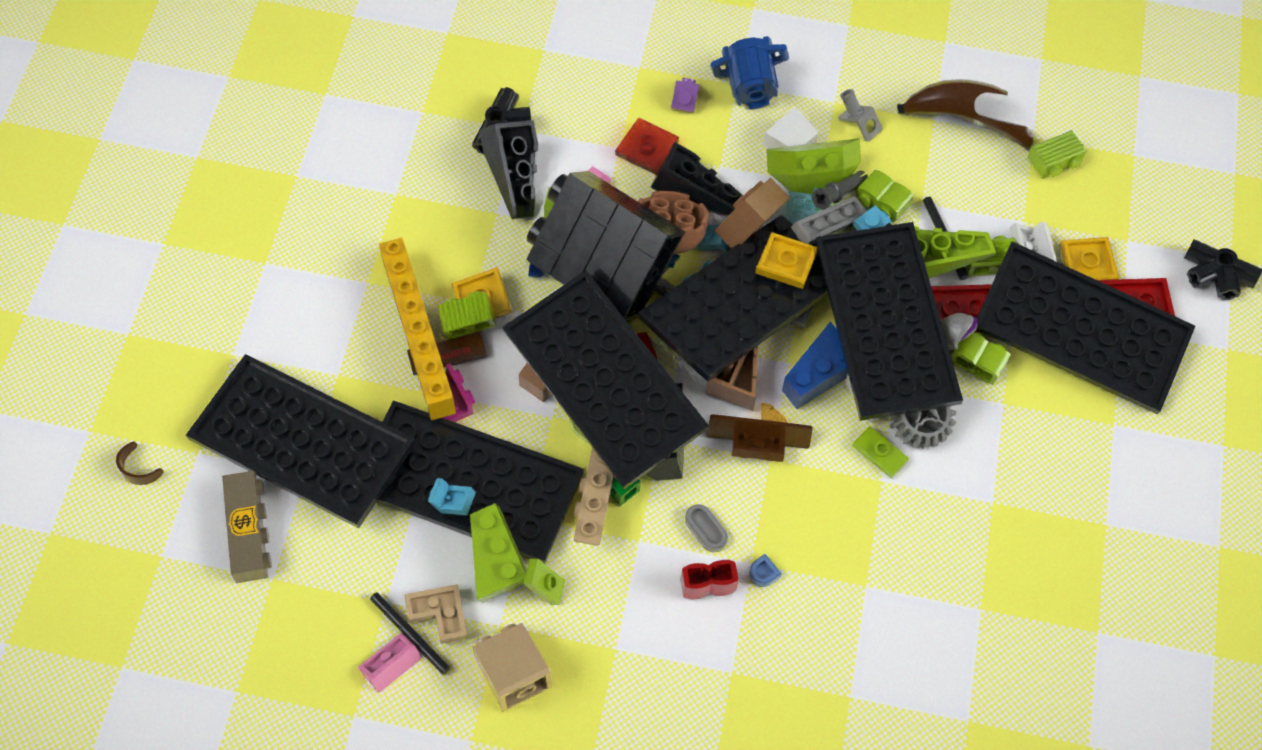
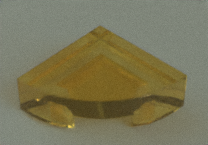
(769, 413)

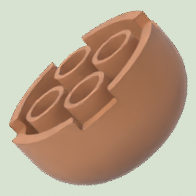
(681, 212)

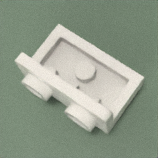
(1034, 238)

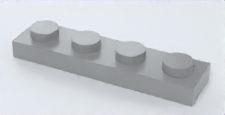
(828, 220)

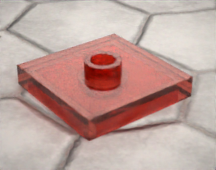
(646, 145)

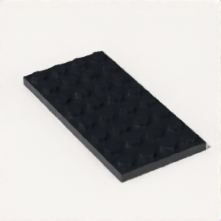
(729, 307)
(887, 321)
(1084, 327)
(605, 379)
(301, 440)
(525, 484)

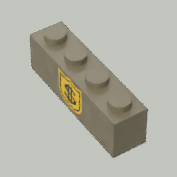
(245, 526)

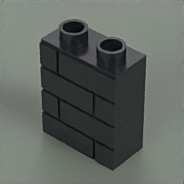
(606, 235)

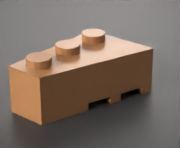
(752, 212)
(737, 382)

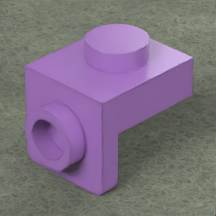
(685, 95)

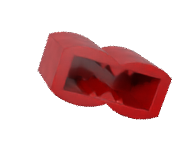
(715, 579)

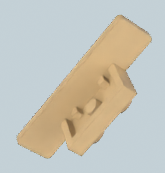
(594, 502)

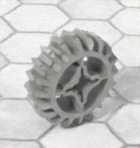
(940, 423)

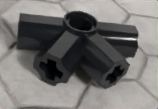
(504, 111)
(1222, 267)

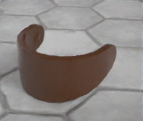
(135, 479)

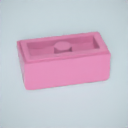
(390, 662)

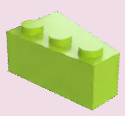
(495, 554)

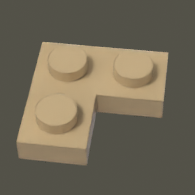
(442, 604)

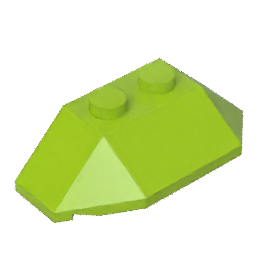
(813, 165)

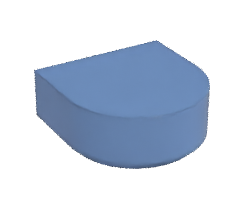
(763, 572)

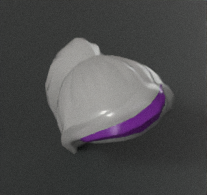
(958, 327)

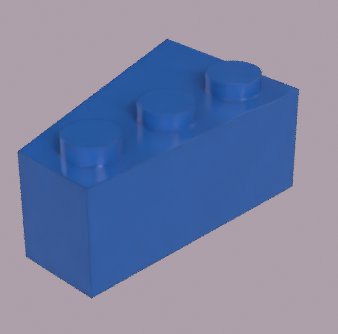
(817, 369)

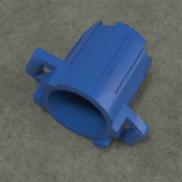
(751, 69)

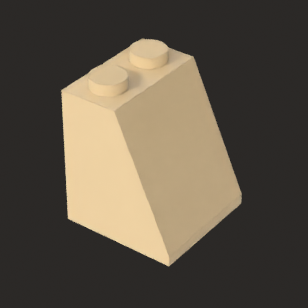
(512, 666)

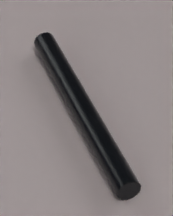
(938, 223)
(410, 633)

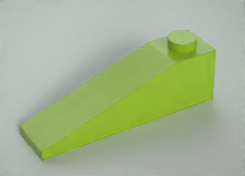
(952, 250)

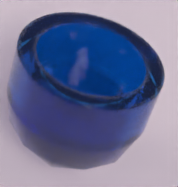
(535, 272)

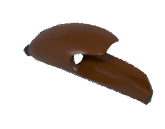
(958, 98)

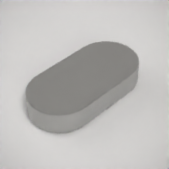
(706, 528)

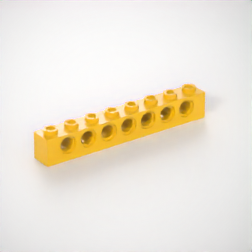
(417, 329)

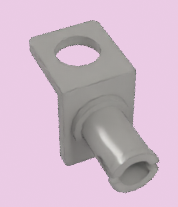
(859, 114)

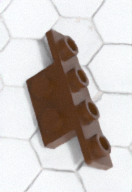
(759, 437)

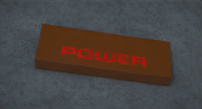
(458, 350)

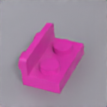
(462, 399)

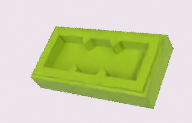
(880, 452)
(544, 581)

